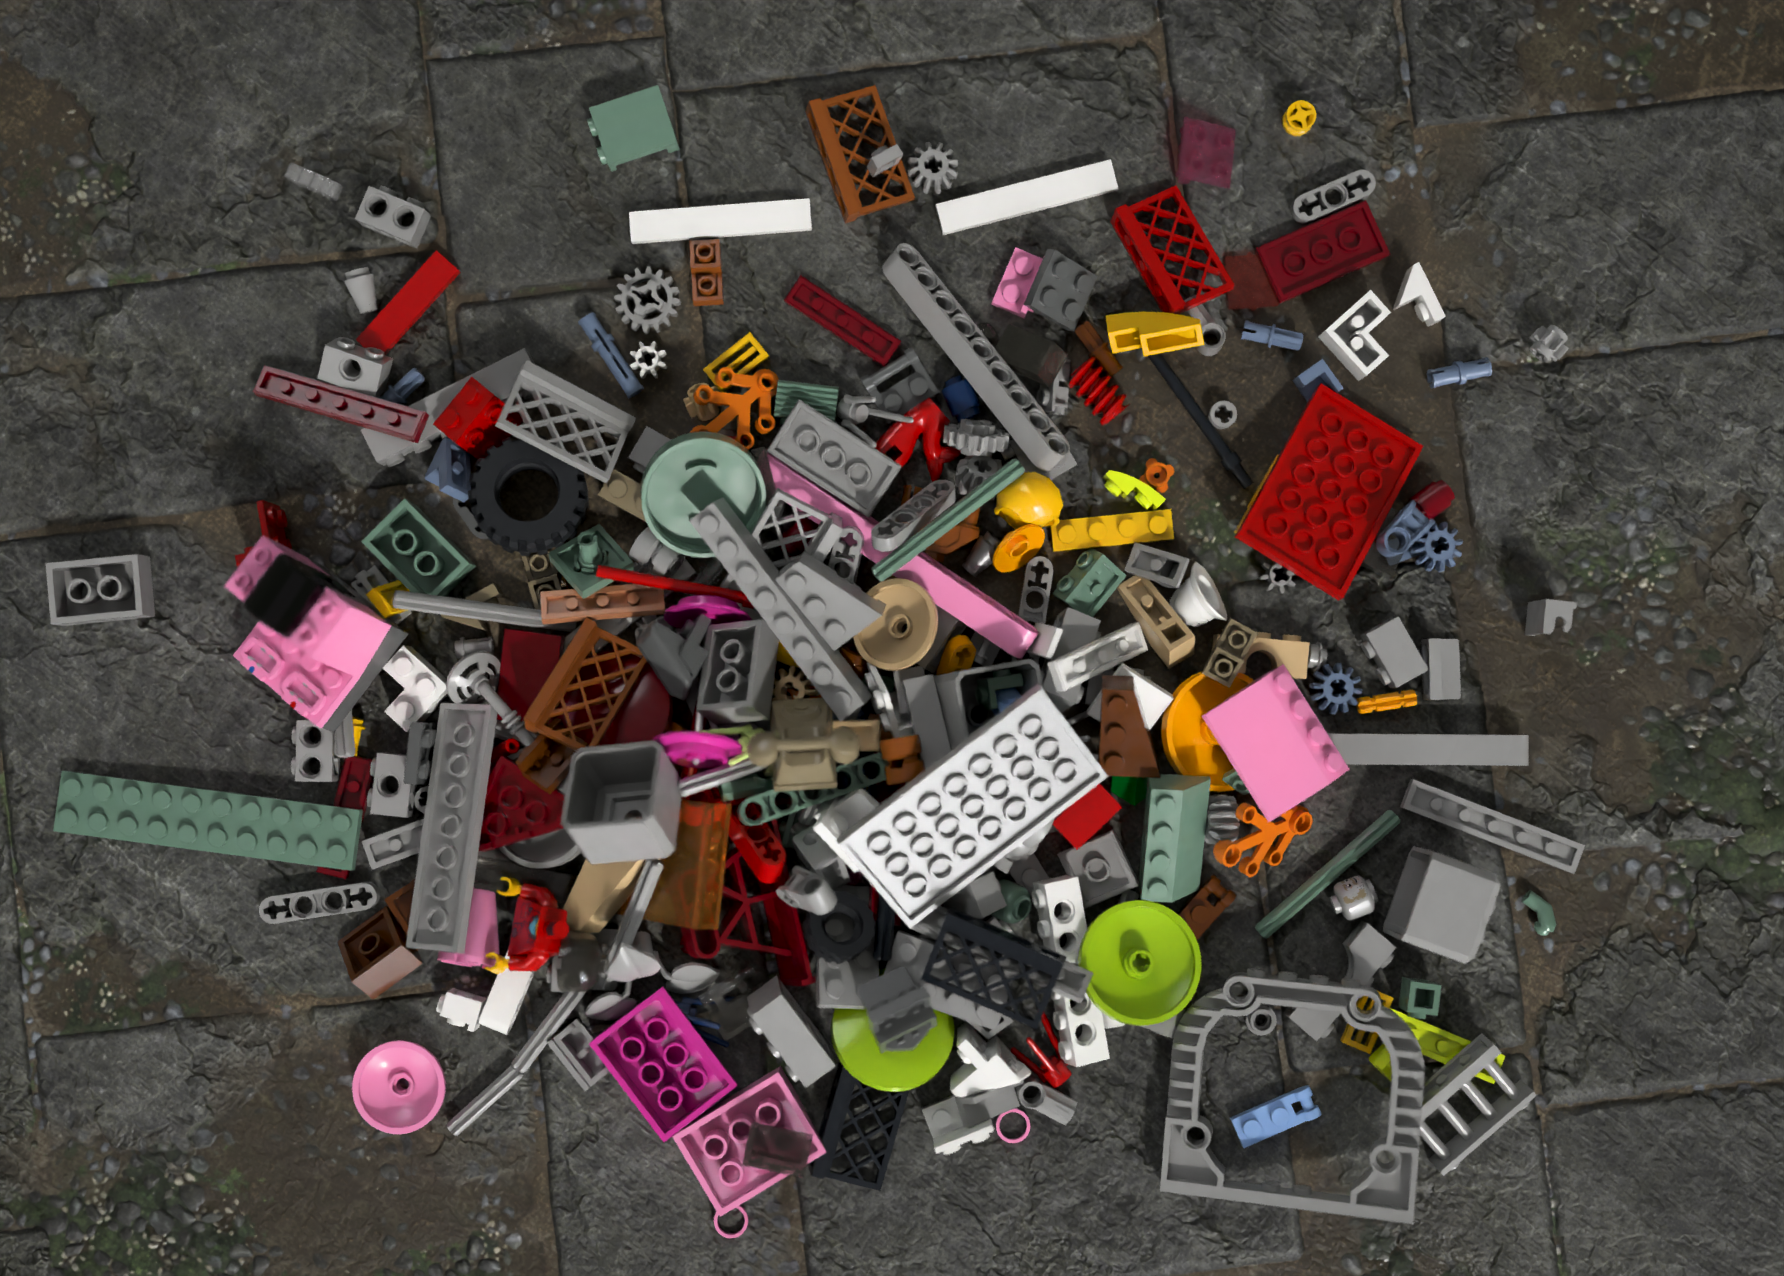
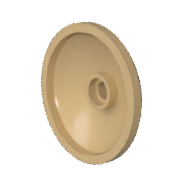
(883, 641)

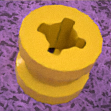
(1302, 112)

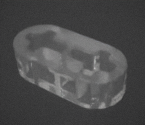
(313, 181)

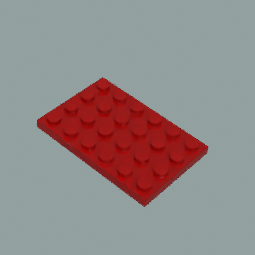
(1329, 492)

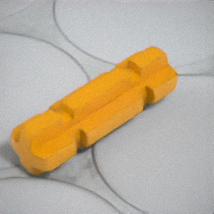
(1386, 701)

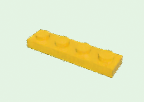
(1112, 530)

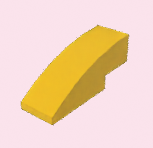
(1153, 332)

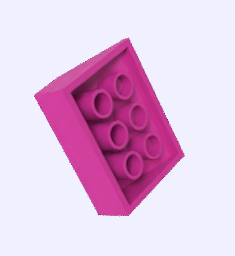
(663, 1064)

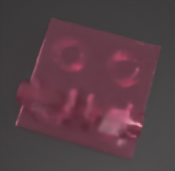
(1205, 153)

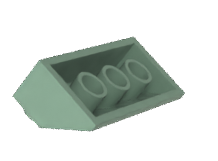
(1173, 837)

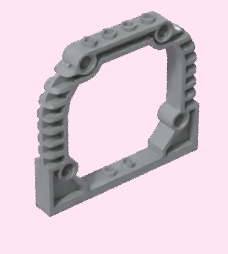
(1191, 1167)

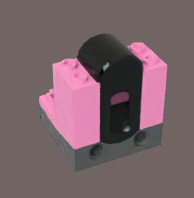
(314, 633)

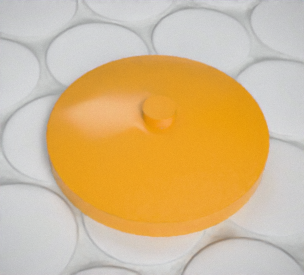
(1186, 735)

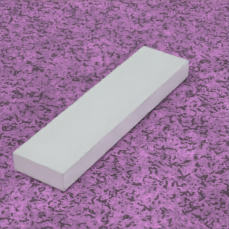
(1097, 656)

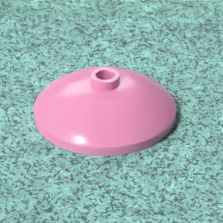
(382, 1098)

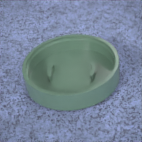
(689, 477)

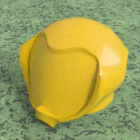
(1030, 501)

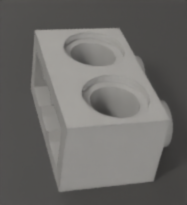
(391, 220)
(306, 750)

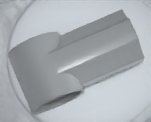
(1208, 327)
(1047, 1100)

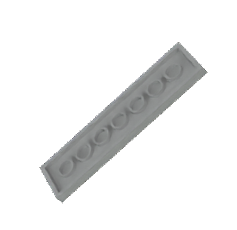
(452, 828)

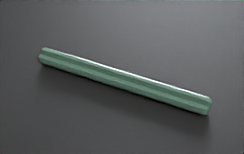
(948, 520)
(1327, 874)

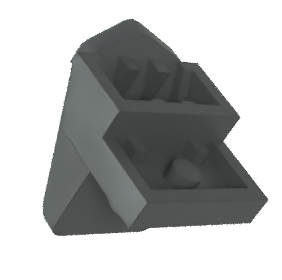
(675, 654)
(897, 1011)

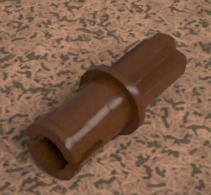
(1098, 348)

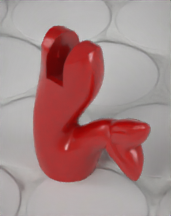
(903, 437)

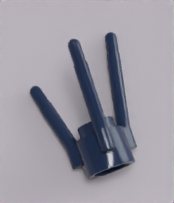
(691, 1014)

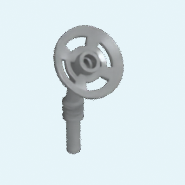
(486, 688)

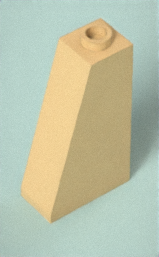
(600, 893)

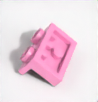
(1017, 282)

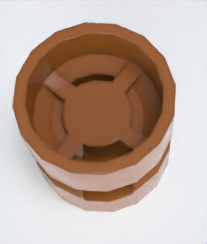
(902, 748)

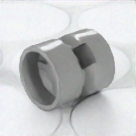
(652, 552)

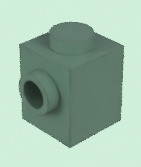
(1419, 997)

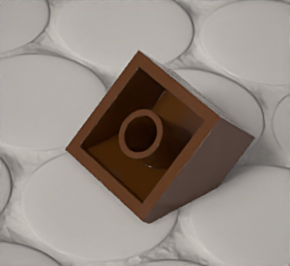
(378, 953)

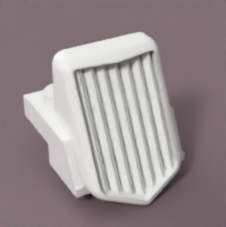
(839, 815)
(986, 1064)

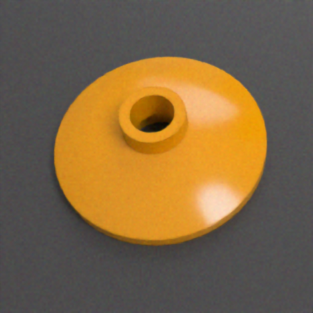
(1018, 547)

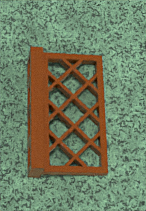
(834, 159)
(561, 682)

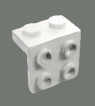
(887, 705)

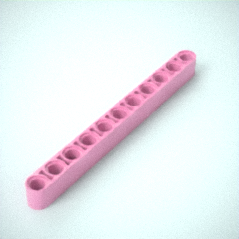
(943, 585)

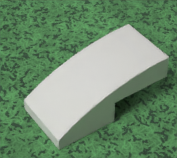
(1046, 641)

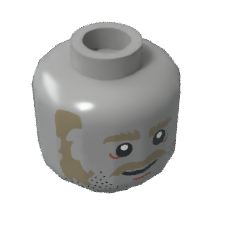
(1354, 897)

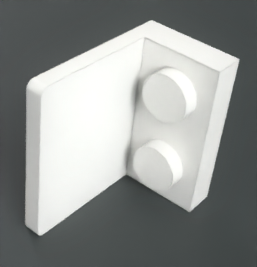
(947, 1127)

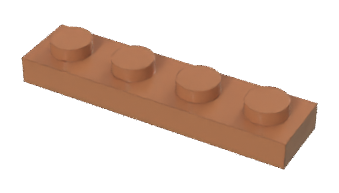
(606, 603)

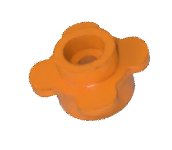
(1164, 471)

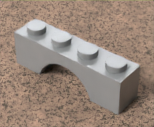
(1366, 954)

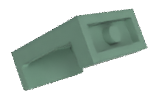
(632, 127)

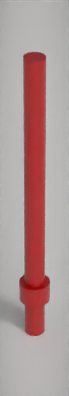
(672, 584)

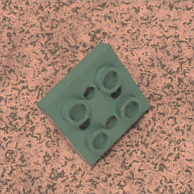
(587, 553)

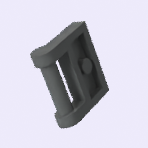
(905, 393)

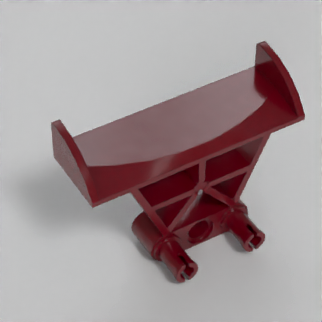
(781, 920)

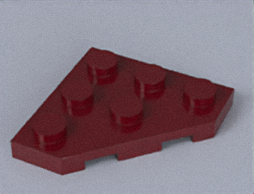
(517, 808)

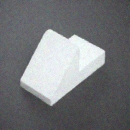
(1418, 289)

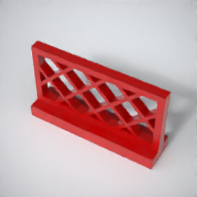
(1149, 264)

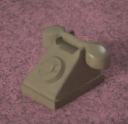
(803, 745)

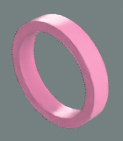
(1019, 1139)
(732, 1235)

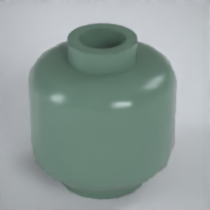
(1017, 902)

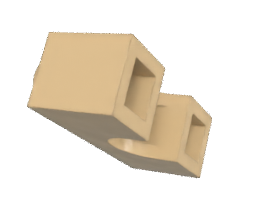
(1287, 651)

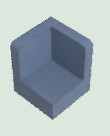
(1313, 376)

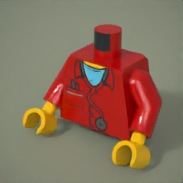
(535, 930)

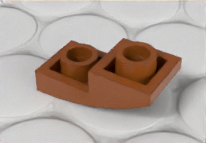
(706, 272)

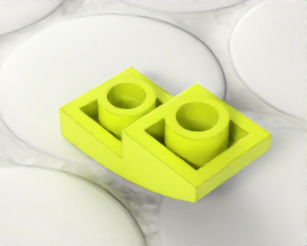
(1122, 484)

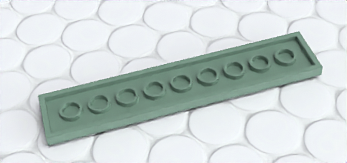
(208, 820)

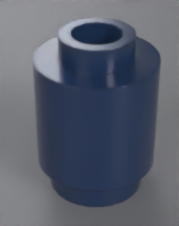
(961, 399)

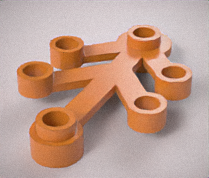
(739, 404)
(1294, 822)

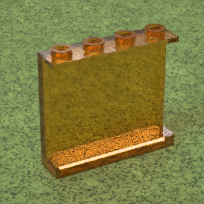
(693, 874)

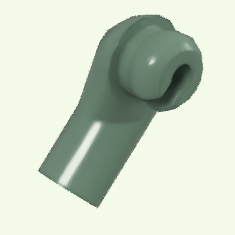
(1546, 919)

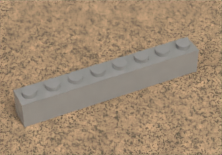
(756, 578)

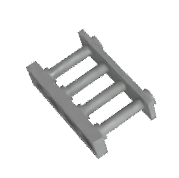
(1456, 1076)

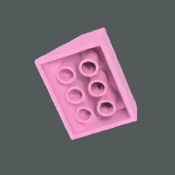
(1275, 742)
(718, 1139)

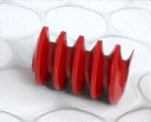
(1097, 391)

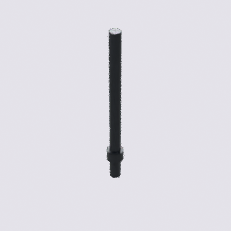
(1230, 460)

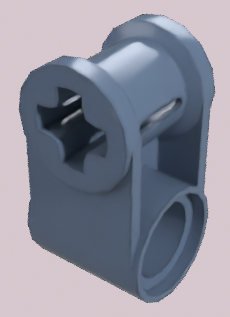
(1407, 526)

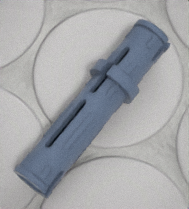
(592, 326)

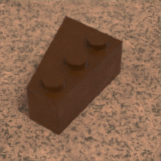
(1123, 732)

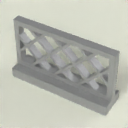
(573, 404)
(822, 537)

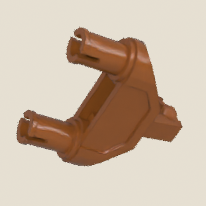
(954, 539)

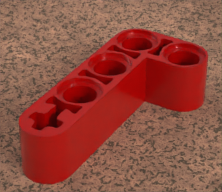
(755, 843)

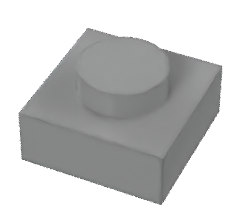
(883, 159)

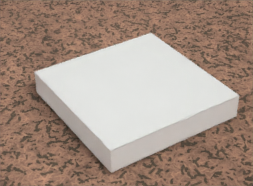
(1153, 697)

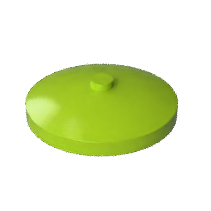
(1140, 962)
(889, 1070)

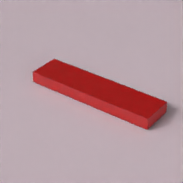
(409, 304)

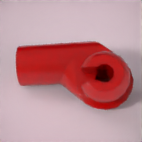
(504, 749)

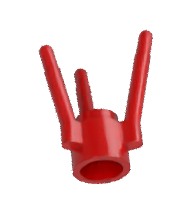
(1052, 1068)

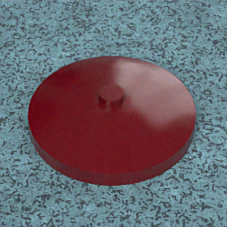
(643, 714)

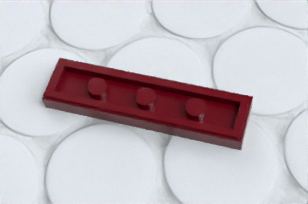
(842, 321)
(352, 793)

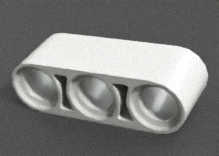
(505, 999)

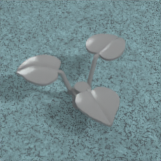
(640, 962)

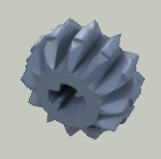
(1440, 558)
(1346, 687)

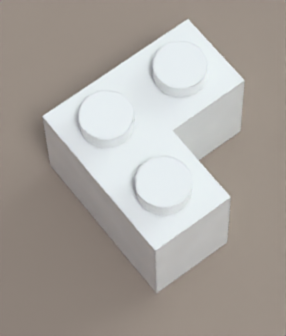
(1350, 337)
(423, 687)

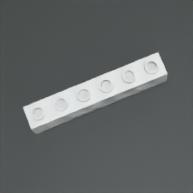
(1092, 1043)

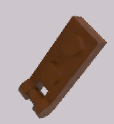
(1199, 912)

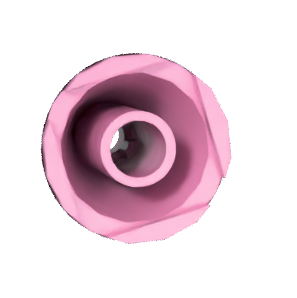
(481, 933)

